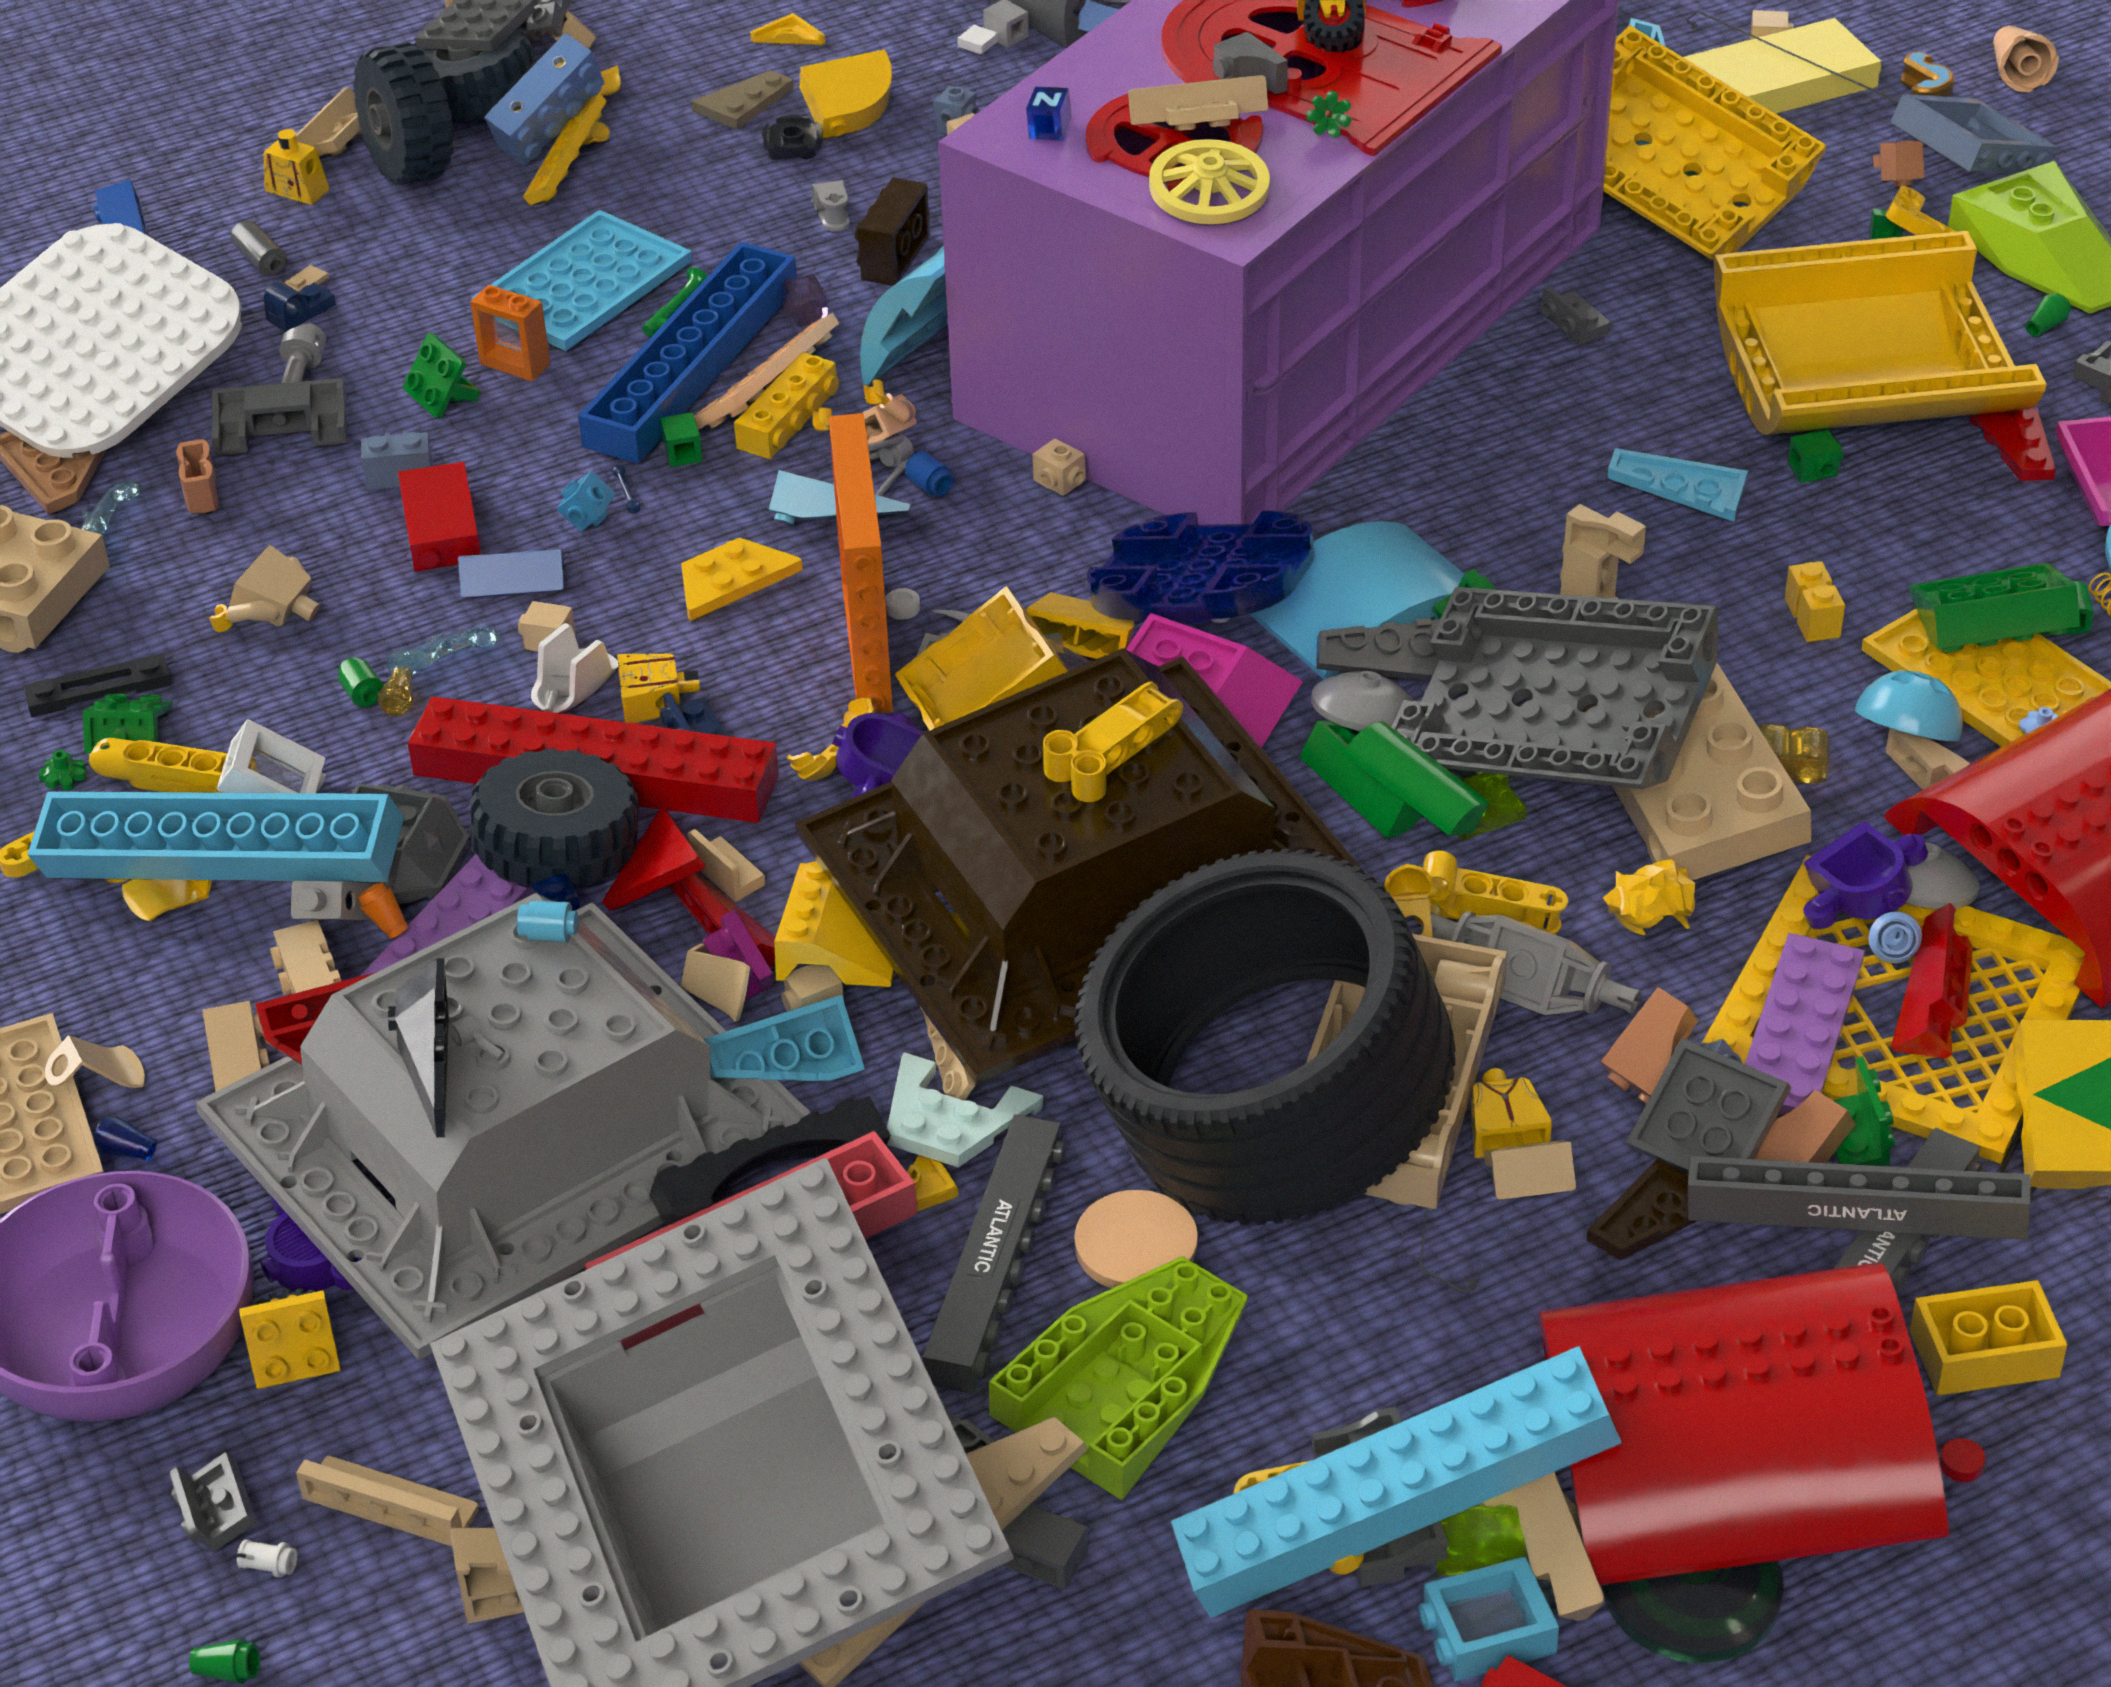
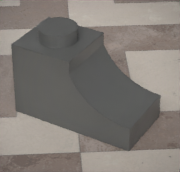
(1248, 57)

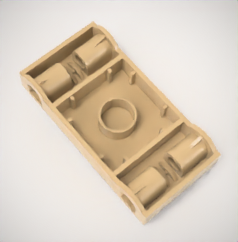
(42, 575)
(1724, 795)
(1471, 987)

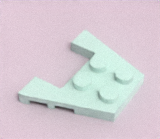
(947, 1126)

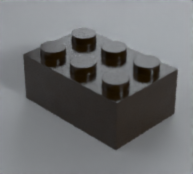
(893, 231)

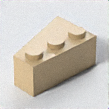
(484, 1575)

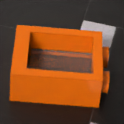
(510, 332)

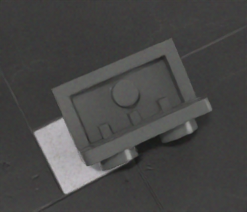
(213, 1502)

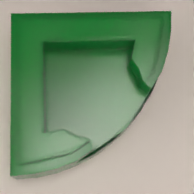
(1882, 227)

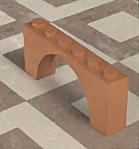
(1646, 1046)

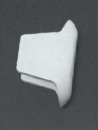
(561, 656)

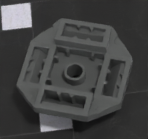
(429, 842)

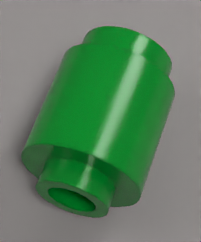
(359, 681)

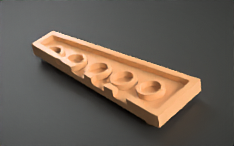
(765, 374)

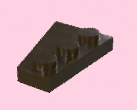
(1644, 1213)

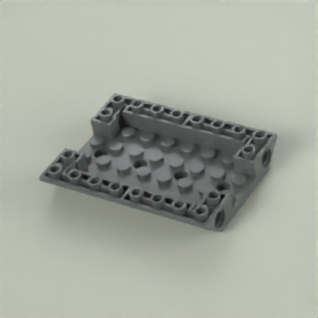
(1564, 657)

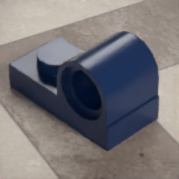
(290, 308)

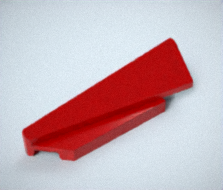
(708, 906)
(1936, 989)

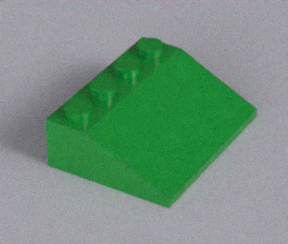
(1996, 606)

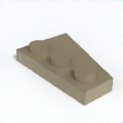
(743, 100)

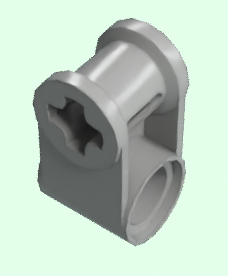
(831, 203)

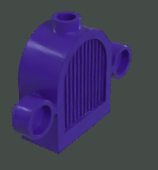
(874, 748)
(1862, 875)
(296, 1260)

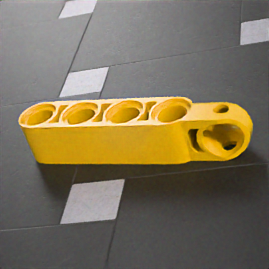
(159, 765)

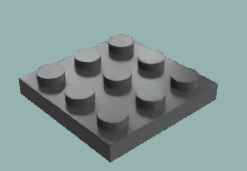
(475, 24)
(1707, 1109)

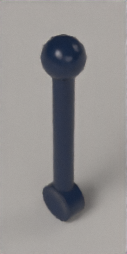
(633, 506)

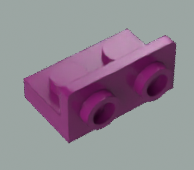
(735, 943)

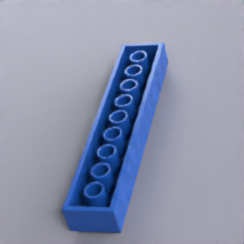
(687, 352)

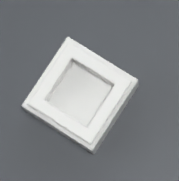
(977, 39)

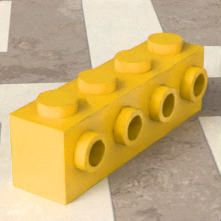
(786, 405)

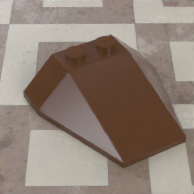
(1305, 1652)

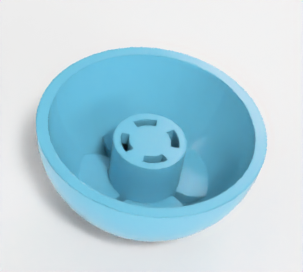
(1912, 705)

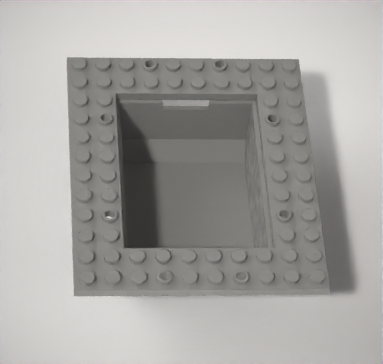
(538, 1148)
(726, 1469)

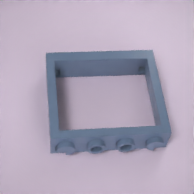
(1946, 125)

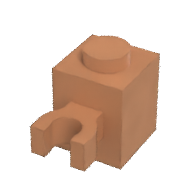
(1900, 162)

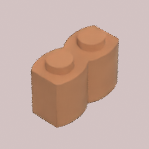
(197, 476)

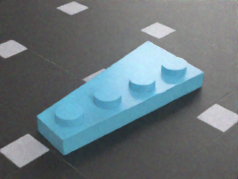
(1690, 483)

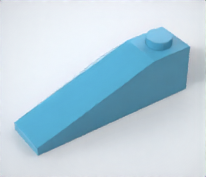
(815, 500)
(794, 1045)

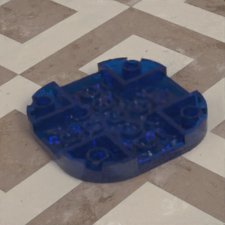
(1203, 569)

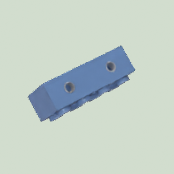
(547, 99)

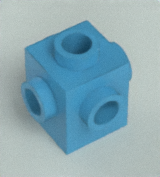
(586, 501)

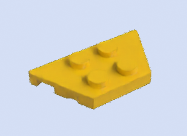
(733, 573)

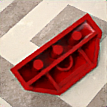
(290, 1017)

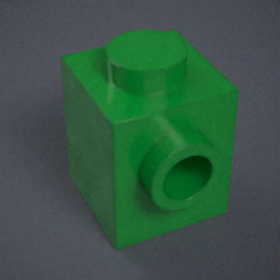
(1814, 456)

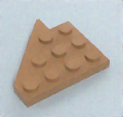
(47, 478)

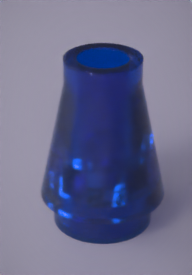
(122, 1139)

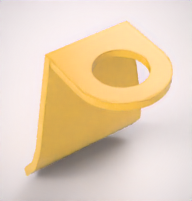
(155, 896)

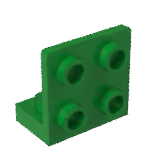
(123, 719)
(1872, 1135)

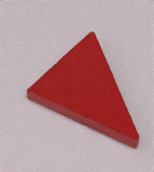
(657, 861)

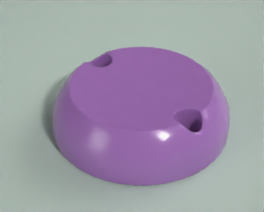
(118, 1294)

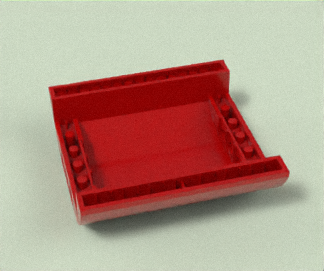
(2040, 825)
(1752, 1424)

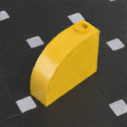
(847, 91)
(1081, 625)

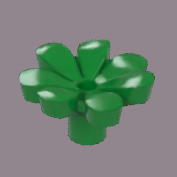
(1336, 114)
(62, 770)

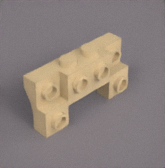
(1593, 551)

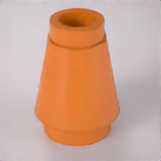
(383, 909)

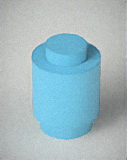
(547, 921)

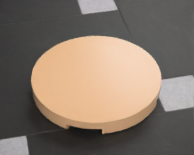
(1132, 1235)

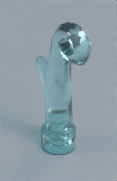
(100, 517)
(440, 647)

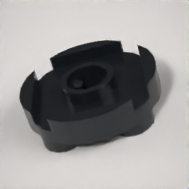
(792, 138)

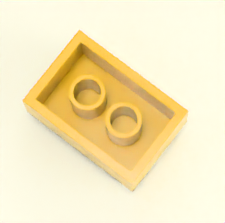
(1987, 1337)

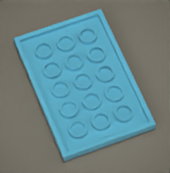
(593, 275)

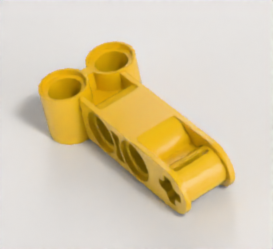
(1108, 741)
(1490, 894)

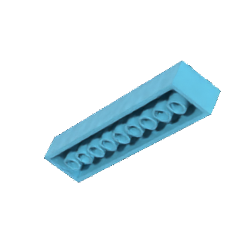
(217, 836)
(1394, 1482)

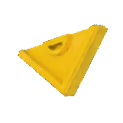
(788, 30)
(932, 1183)

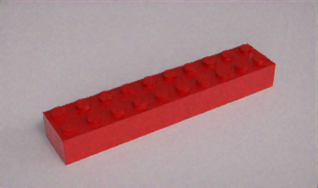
(666, 765)

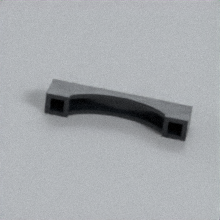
(696, 1185)

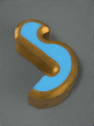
(1926, 77)

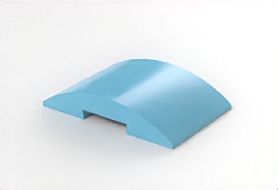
(904, 318)
(1361, 579)

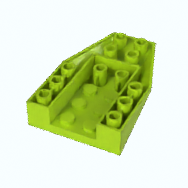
(2039, 234)
(1123, 1368)

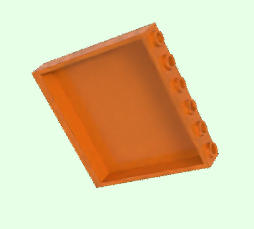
(861, 560)

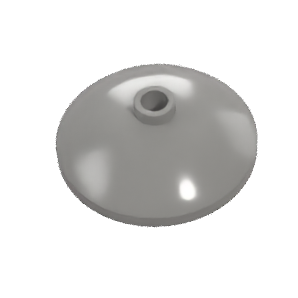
(1358, 699)
(1942, 881)

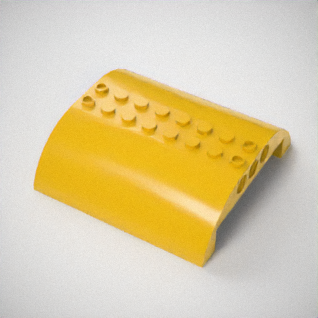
(1864, 335)

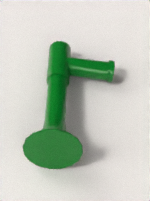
(695, 278)

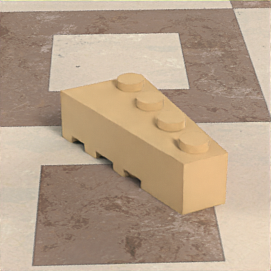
(303, 957)

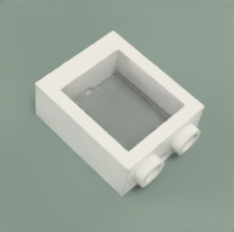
(269, 764)

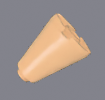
(2024, 58)

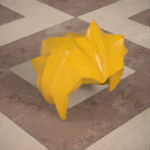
(1650, 894)

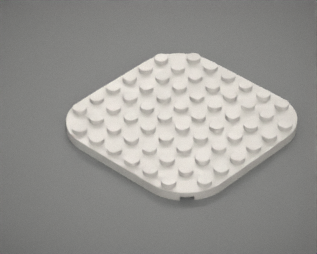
(105, 337)

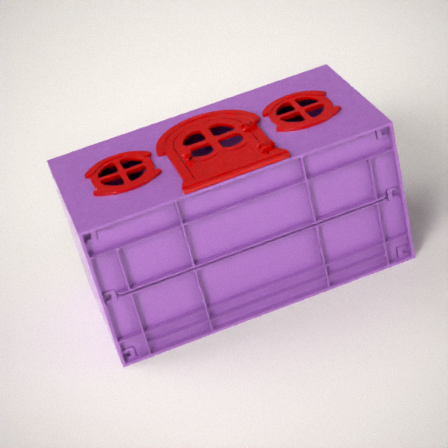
(1268, 346)

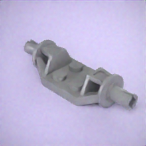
(1540, 965)

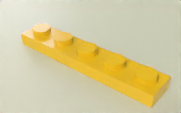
(564, 152)

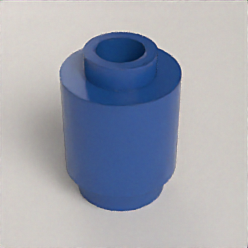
(929, 474)

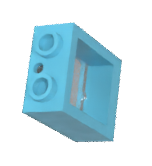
(1488, 1616)

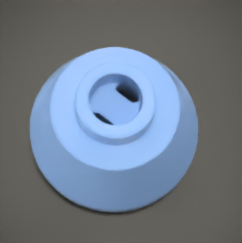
(1895, 937)

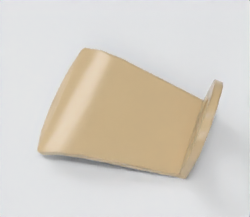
(716, 980)
(114, 1063)

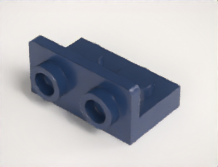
(690, 716)

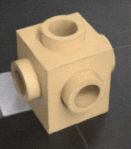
(1059, 467)

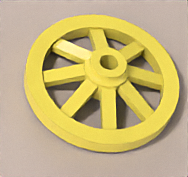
(1209, 174)

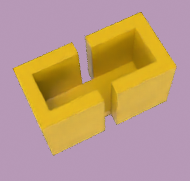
(1814, 601)

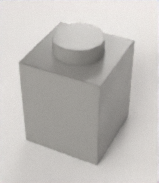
(1008, 21)

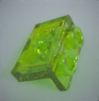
(1503, 805)
(1481, 1539)

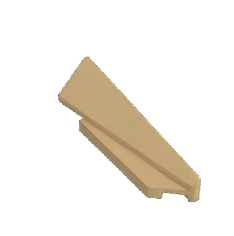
(1556, 1548)

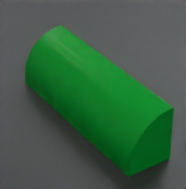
(1417, 779)
(1363, 792)

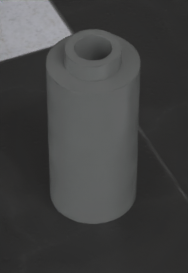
(258, 248)

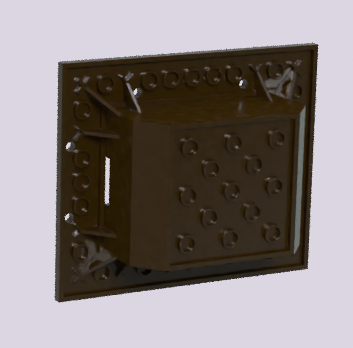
(1033, 864)

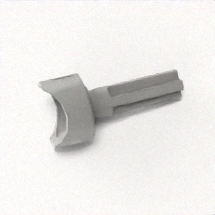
(300, 350)

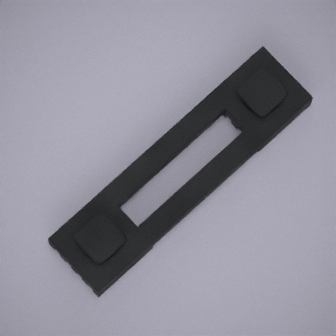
(47, 695)

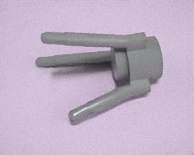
(893, 453)

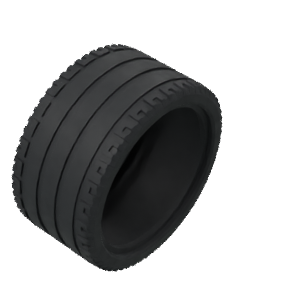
(1317, 1129)

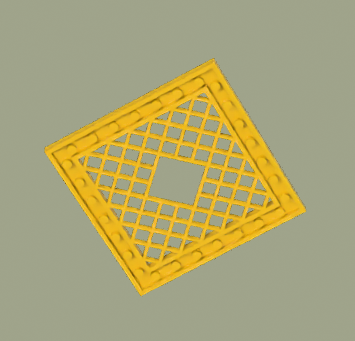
(1988, 1122)

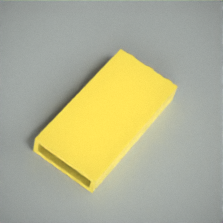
(1787, 82)

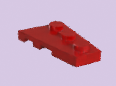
(2020, 440)

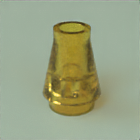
(396, 694)

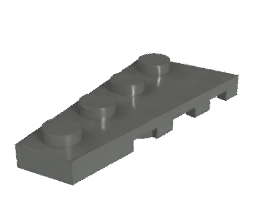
(1386, 650)

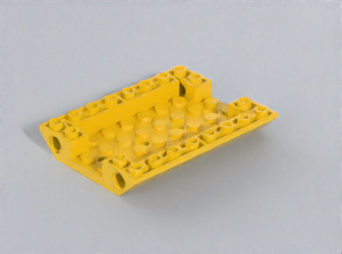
(1702, 128)

